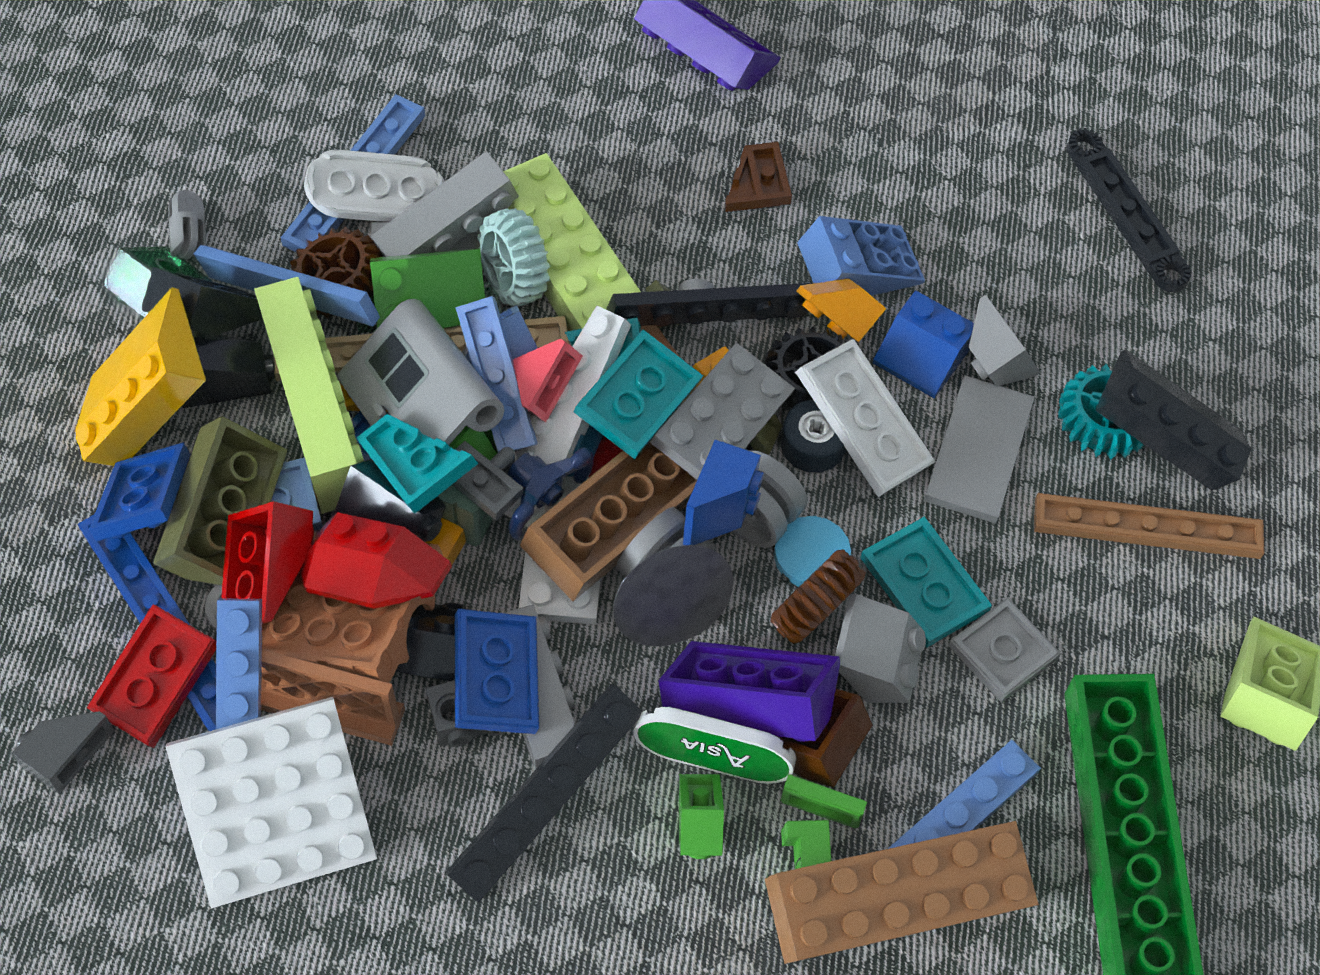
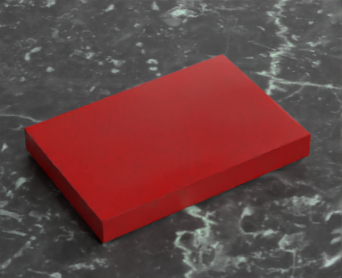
(153, 675)

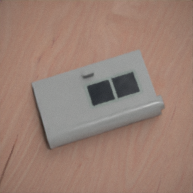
(419, 377)

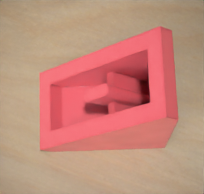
(544, 376)

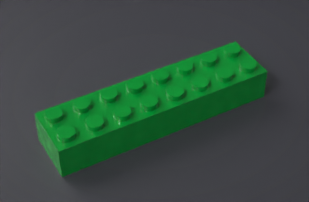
(1131, 827)

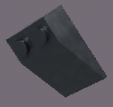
(207, 304)

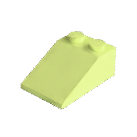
(1274, 685)

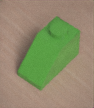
(700, 815)

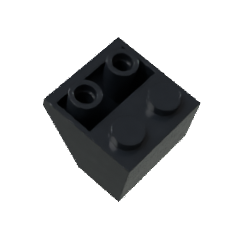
(432, 642)

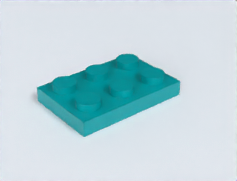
(638, 394)
(926, 580)

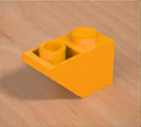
(845, 304)

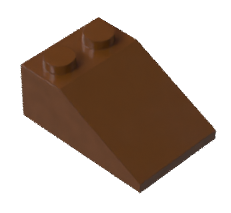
(836, 745)

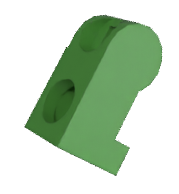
(809, 841)

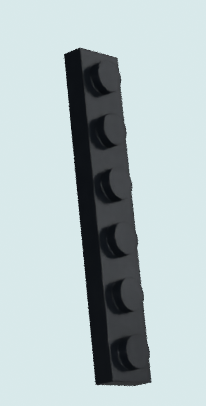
(710, 304)
(544, 793)

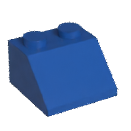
(925, 344)
(723, 493)

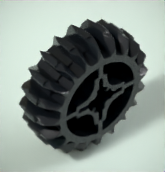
(802, 346)

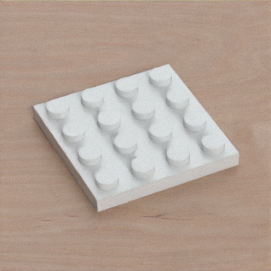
(271, 801)

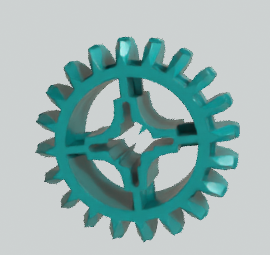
(1087, 425)

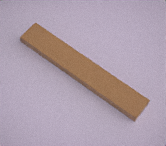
(1149, 525)

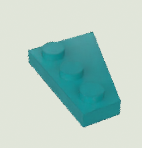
(414, 462)

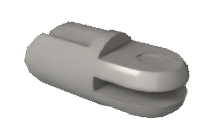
(186, 224)

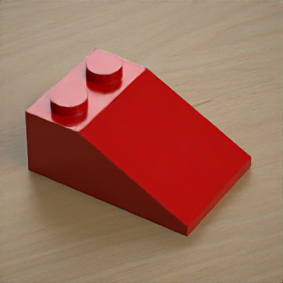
(265, 553)

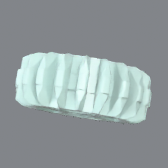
(513, 256)

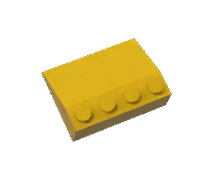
(140, 385)

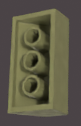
(225, 475)

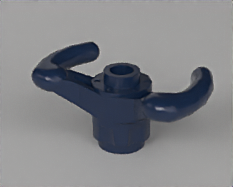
(544, 484)

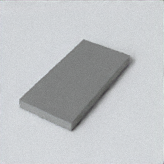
(979, 449)

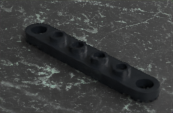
(1129, 210)

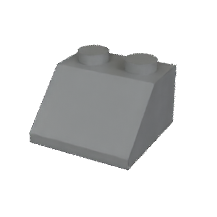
(879, 650)

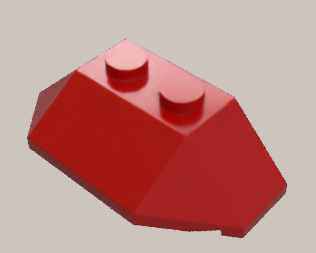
(371, 563)

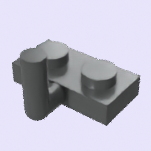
(488, 481)

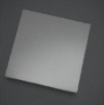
(1004, 649)

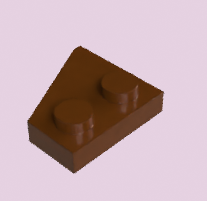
(759, 179)

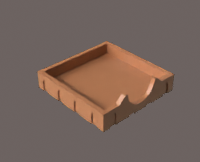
(341, 632)

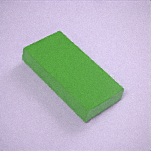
(823, 801)

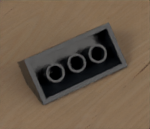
(1173, 423)

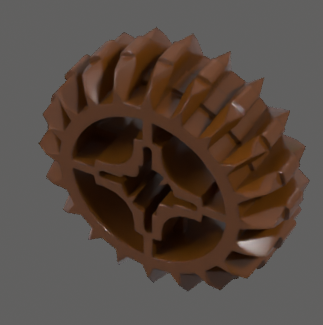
(340, 259)
(818, 596)

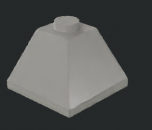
(997, 348)

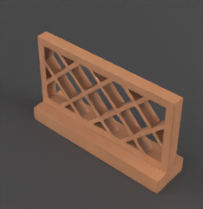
(363, 704)

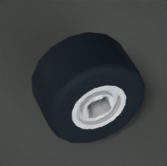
(810, 440)

